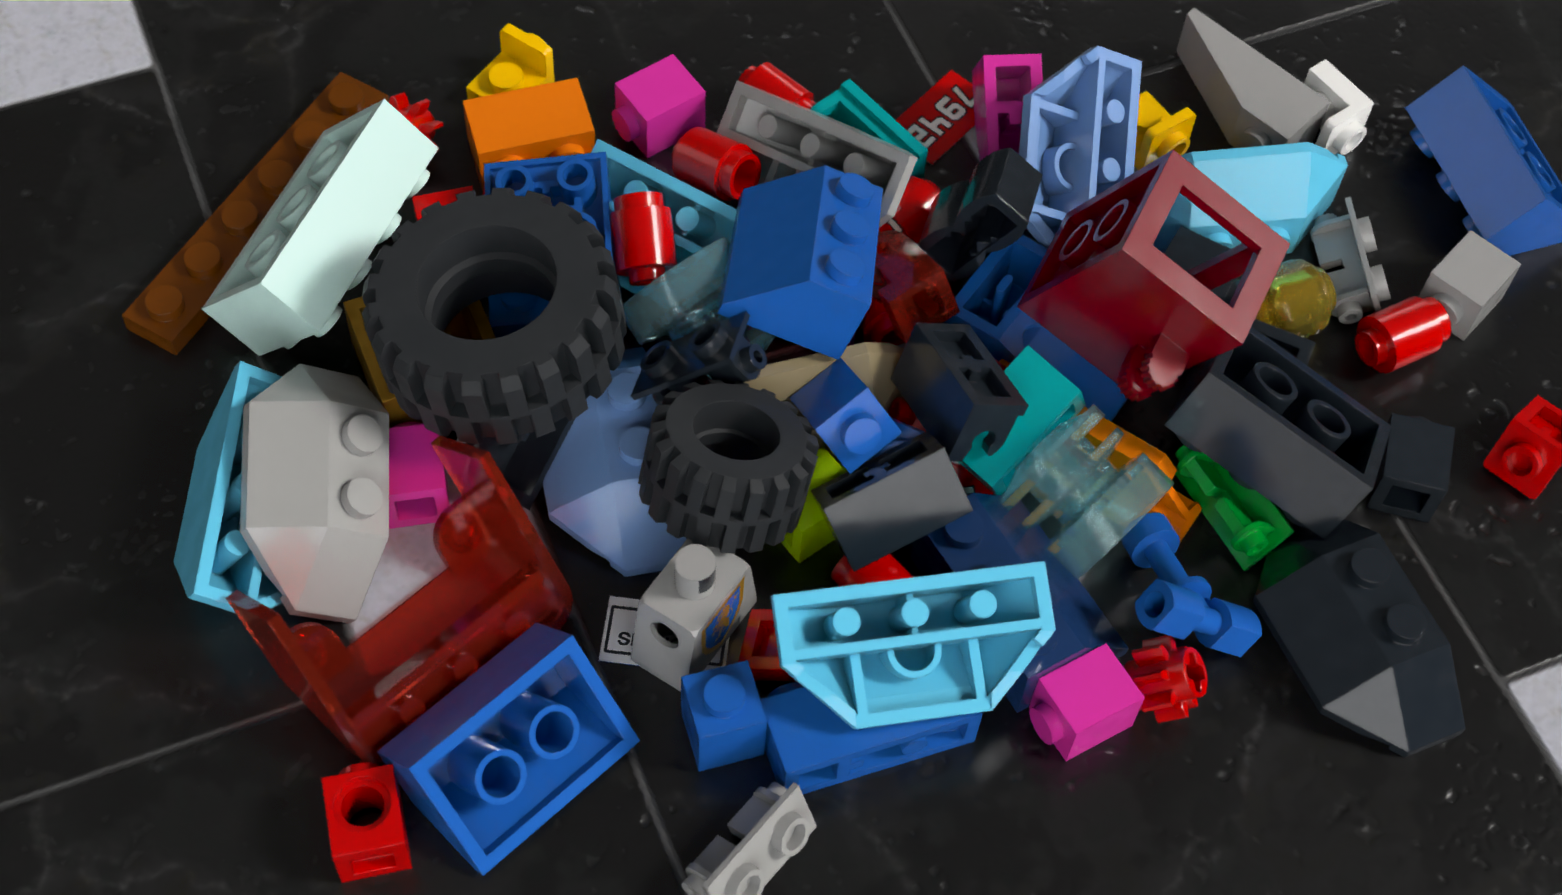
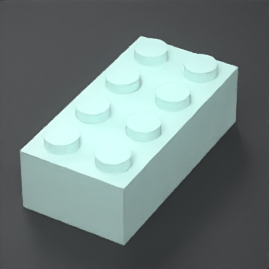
(323, 230)

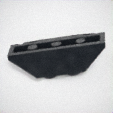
(1361, 637)

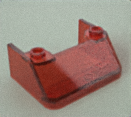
(487, 597)

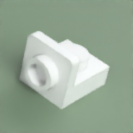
(1346, 113)

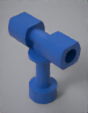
(1182, 602)

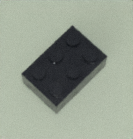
(1282, 431)

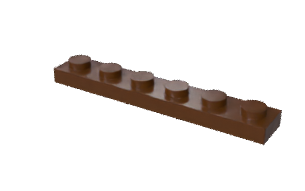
(172, 304)

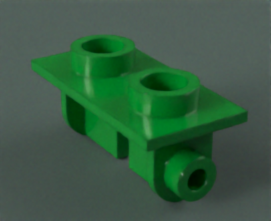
(1240, 516)

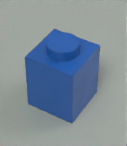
(845, 415)
(723, 715)

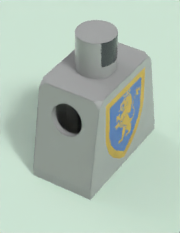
(701, 601)

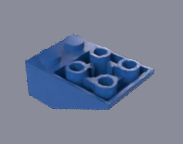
(571, 179)
(991, 309)

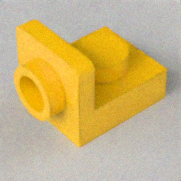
(521, 64)
(1160, 131)

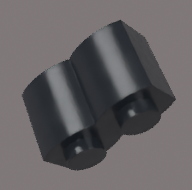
(980, 213)

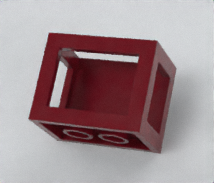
(1131, 304)

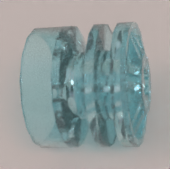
(685, 299)
(1084, 491)

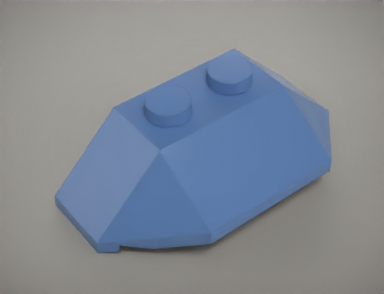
(1080, 134)
(596, 476)

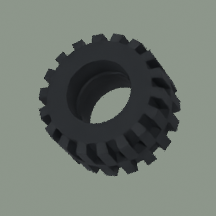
(727, 465)

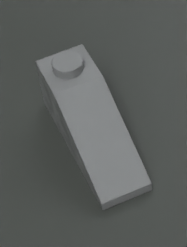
(1245, 90)

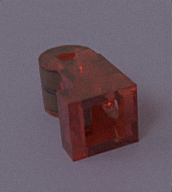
(910, 284)

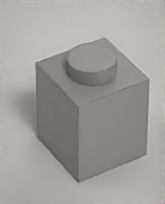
(1470, 282)

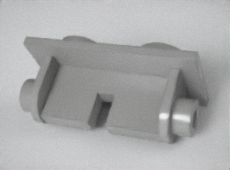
(1346, 242)
(772, 830)

